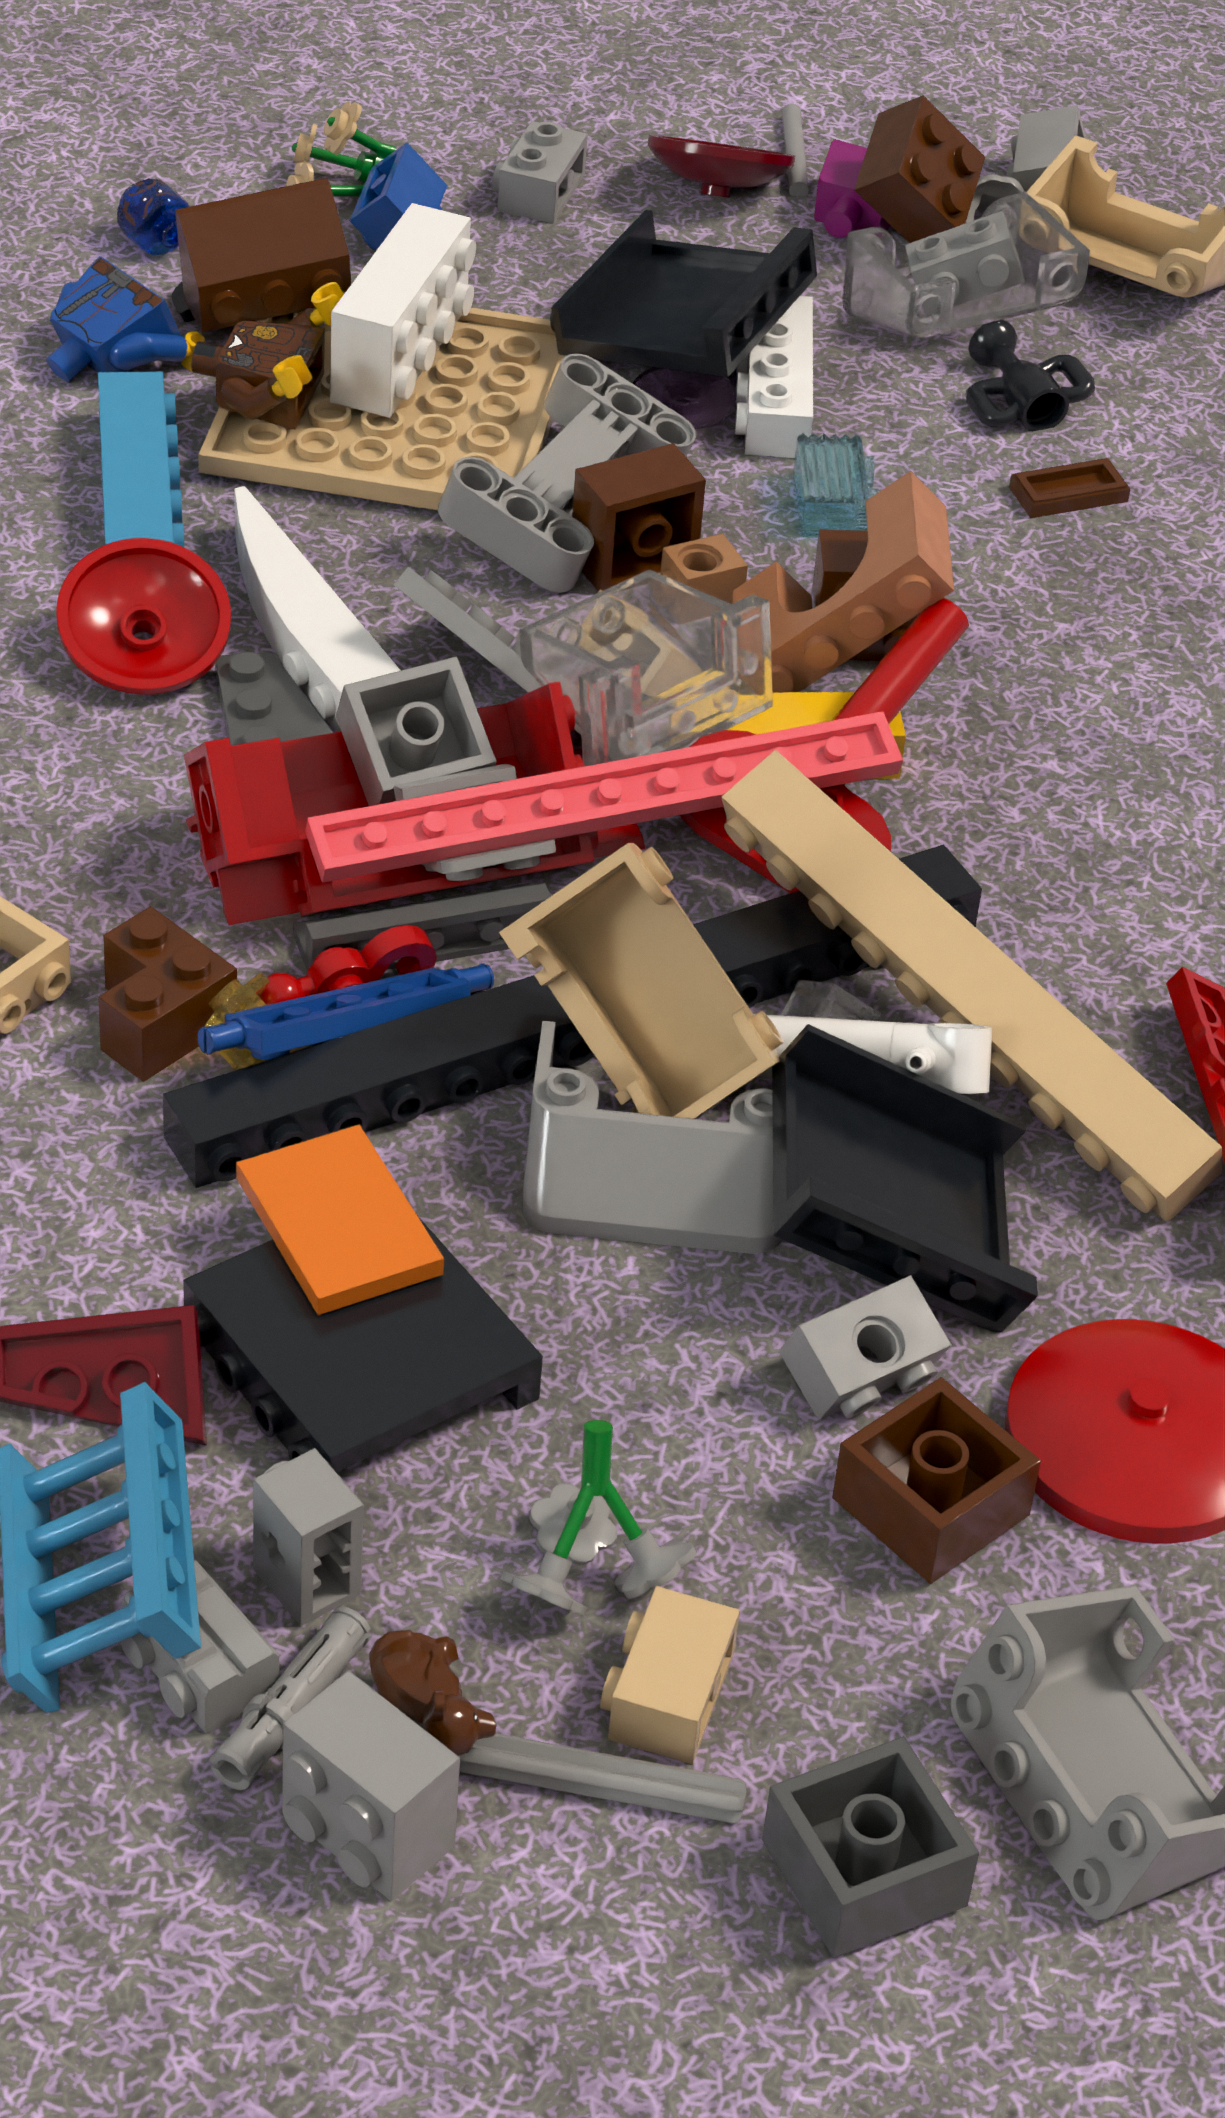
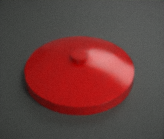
(1127, 1428)

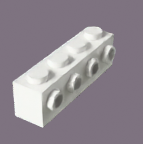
(777, 385)

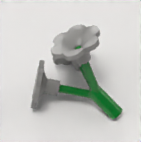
(576, 1526)

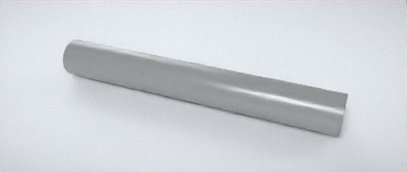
(795, 146)

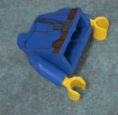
(114, 325)

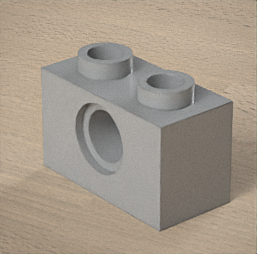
(888, 1322)

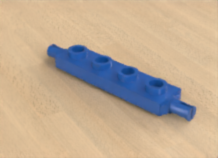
(324, 1016)

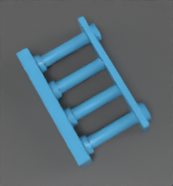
(154, 1554)

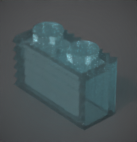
(832, 483)

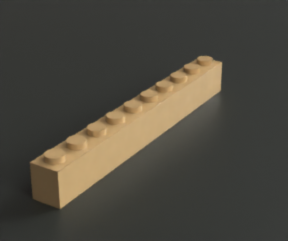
(968, 980)

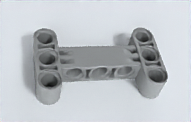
(530, 516)

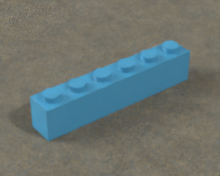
(139, 458)

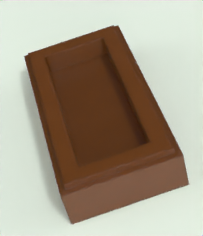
(1069, 488)

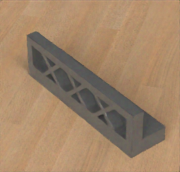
(454, 924)

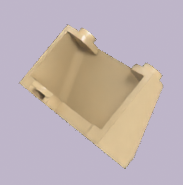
(1128, 234)
(645, 988)

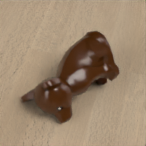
(417, 1680)

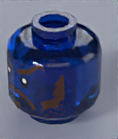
(149, 215)

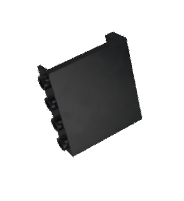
(681, 300)
(895, 1178)
(363, 1370)

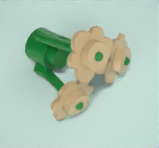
(339, 128)

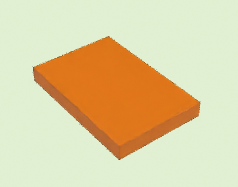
(339, 1219)

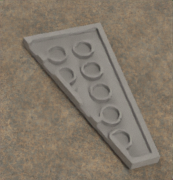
(473, 627)

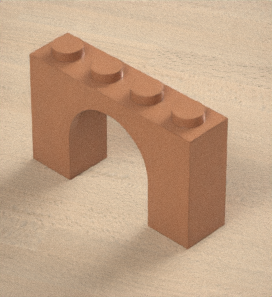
(898, 578)

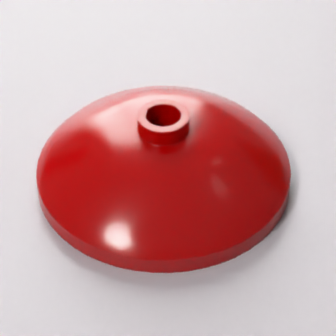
(143, 589)

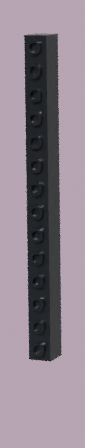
(487, 1039)

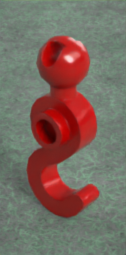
(349, 967)

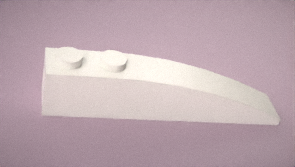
(301, 614)

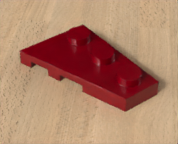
(87, 1361)

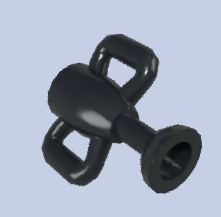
(1027, 386)

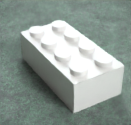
(401, 310)

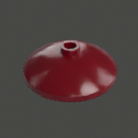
(718, 164)

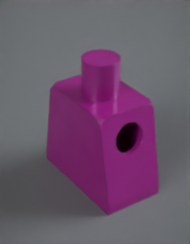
(836, 200)

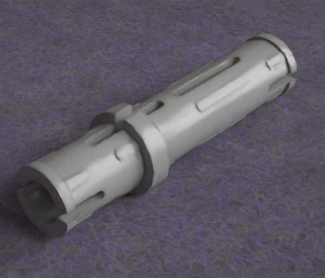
(304, 1678)

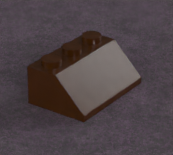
(260, 253)

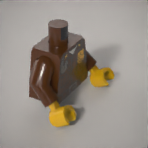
(271, 367)

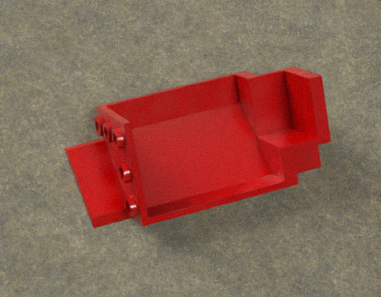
(258, 796)

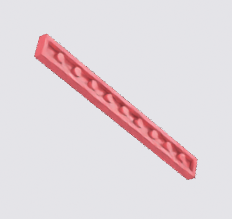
(589, 797)

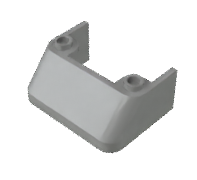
(646, 1172)

